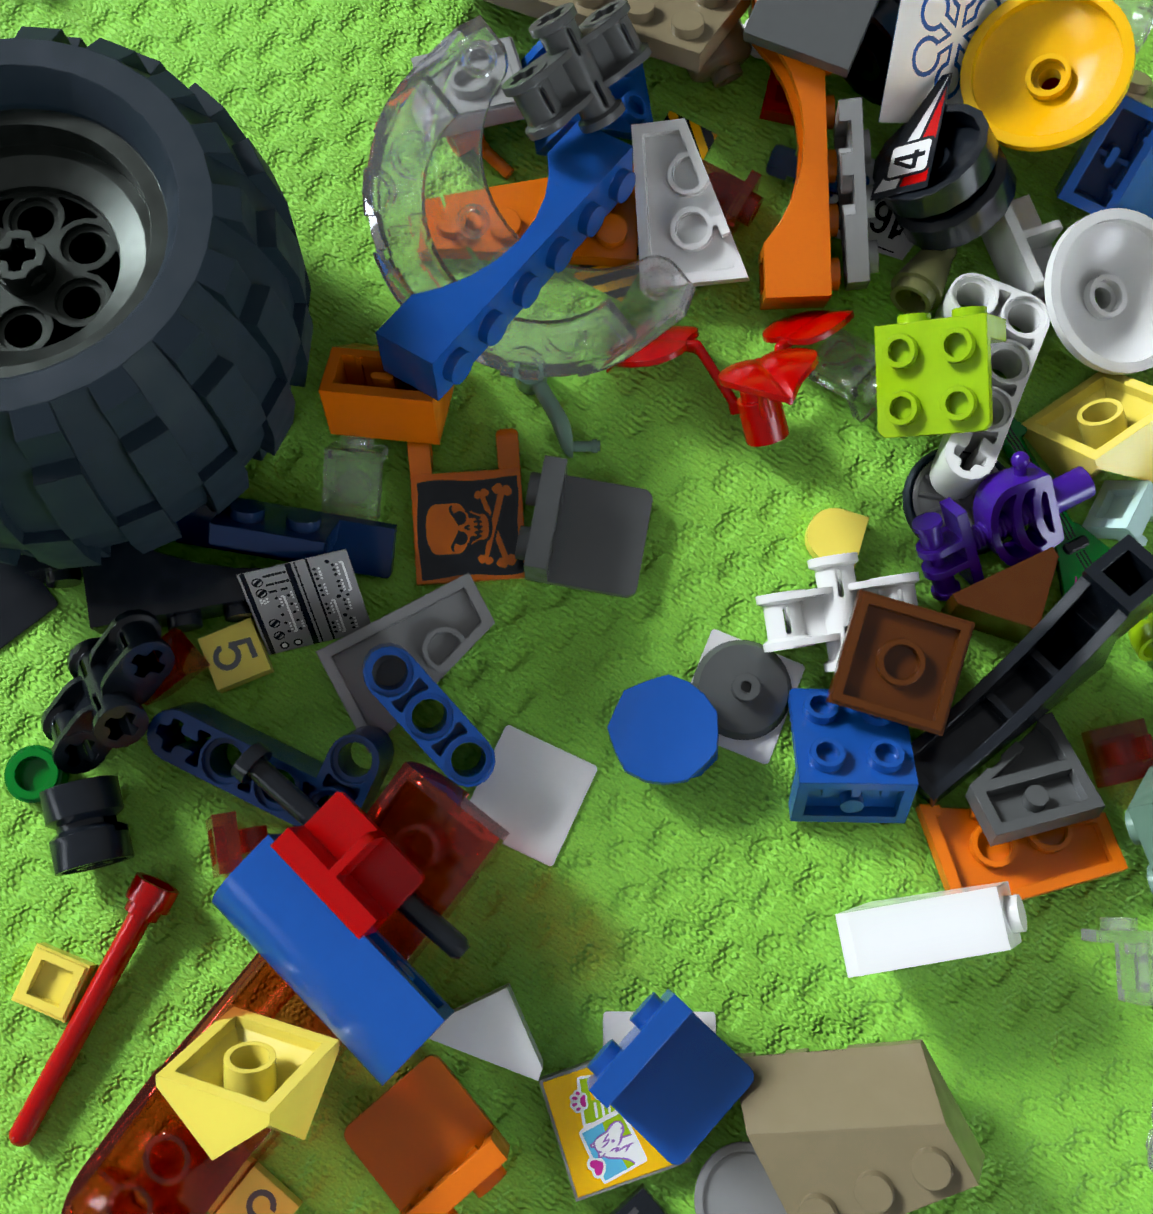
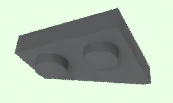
(1034, 787)

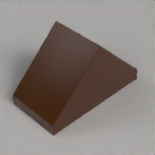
(1008, 601)

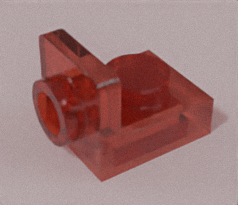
(736, 197)

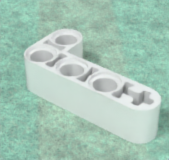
(1012, 358)

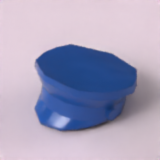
(664, 731)

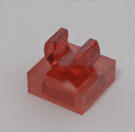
(1119, 752)
(228, 843)

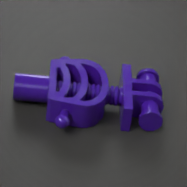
(1000, 508)

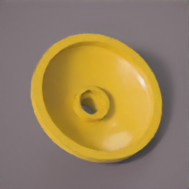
(1035, 40)

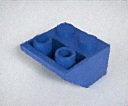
(1114, 163)

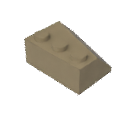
(858, 1129)

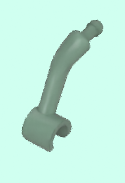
(557, 417)

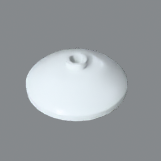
(1111, 260)

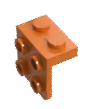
(429, 1142)

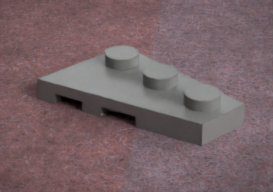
(855, 208)

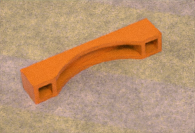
(797, 255)

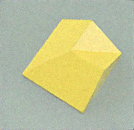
(1097, 427)
(246, 1078)

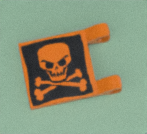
(467, 517)

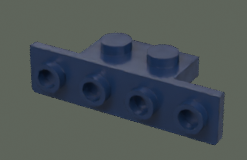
(292, 534)

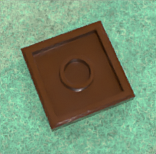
(900, 662)

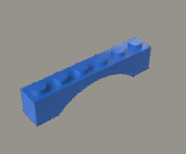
(447, 328)

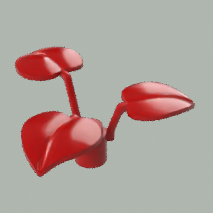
(761, 381)

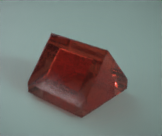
(187, 665)

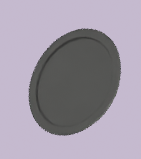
(744, 688)

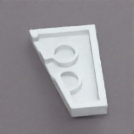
(679, 206)

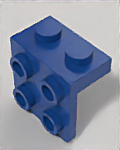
(669, 1076)

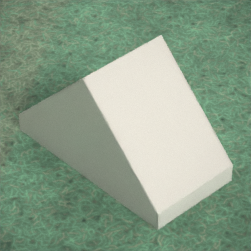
(493, 1031)

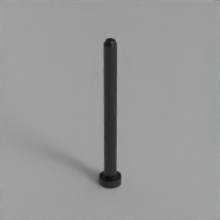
(255, 766)

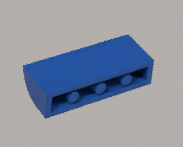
(351, 983)

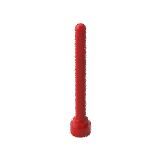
(146, 903)

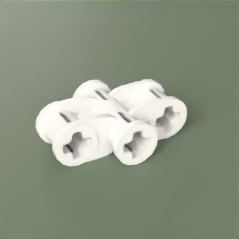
(825, 611)

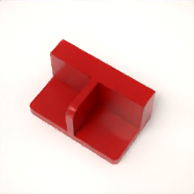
(350, 864)

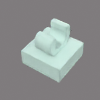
(1121, 510)

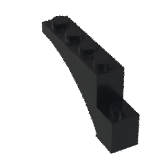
(167, 586)
(1040, 670)

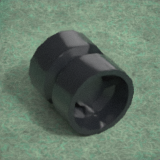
(86, 824)

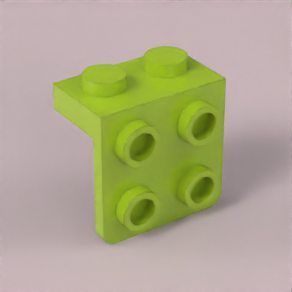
(936, 373)

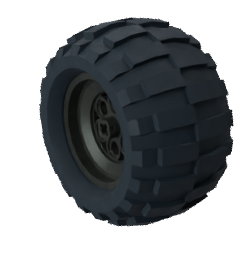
(179, 240)

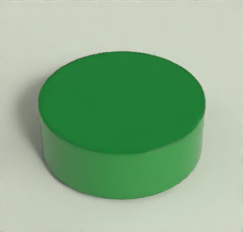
(32, 772)

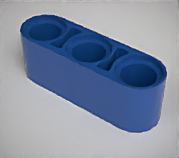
(444, 737)

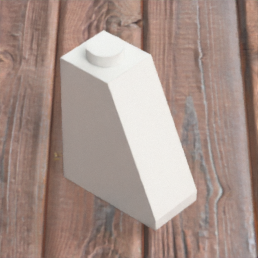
(930, 928)

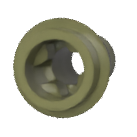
(922, 281)

